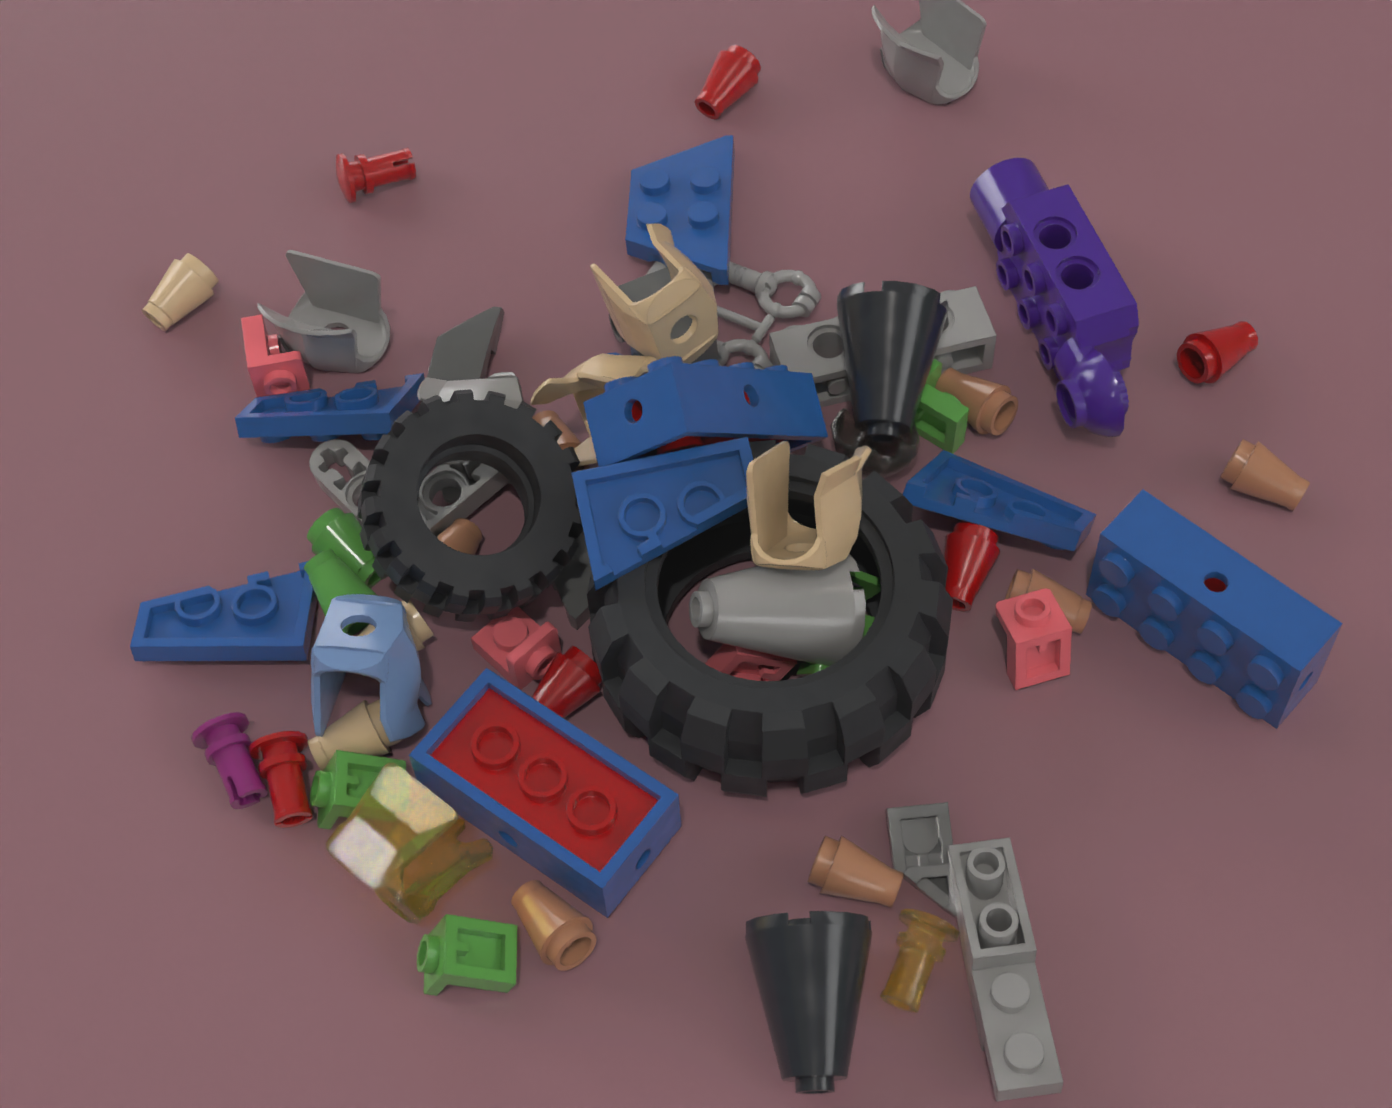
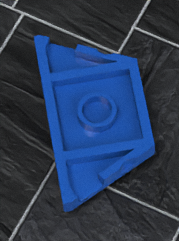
(691, 198)

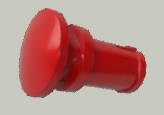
(373, 171)
(284, 770)

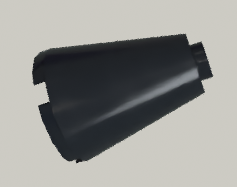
(888, 352)
(811, 991)

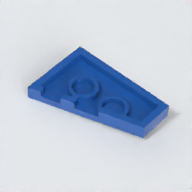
(325, 418)
(998, 502)
(657, 503)
(242, 623)

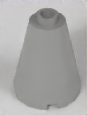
(783, 611)

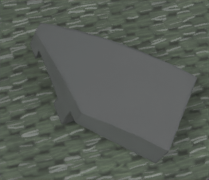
(466, 348)
(920, 849)

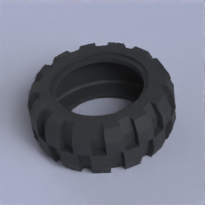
(787, 727)

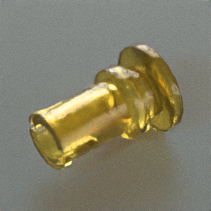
(916, 957)

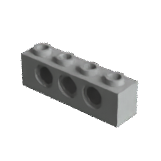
(817, 347)

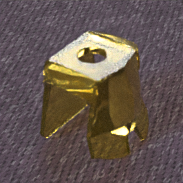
(405, 844)

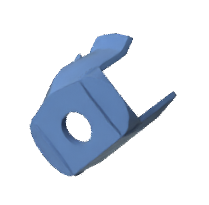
(383, 654)

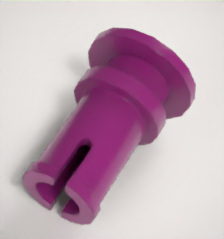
(230, 754)

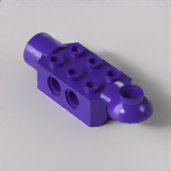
(1062, 290)

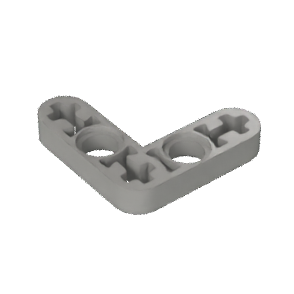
(437, 518)

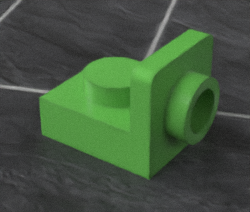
(941, 415)
(344, 783)
(468, 955)

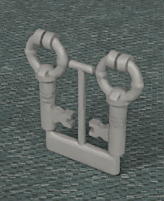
(764, 287)

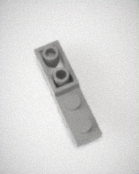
(1002, 970)

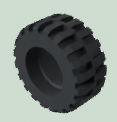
(489, 435)

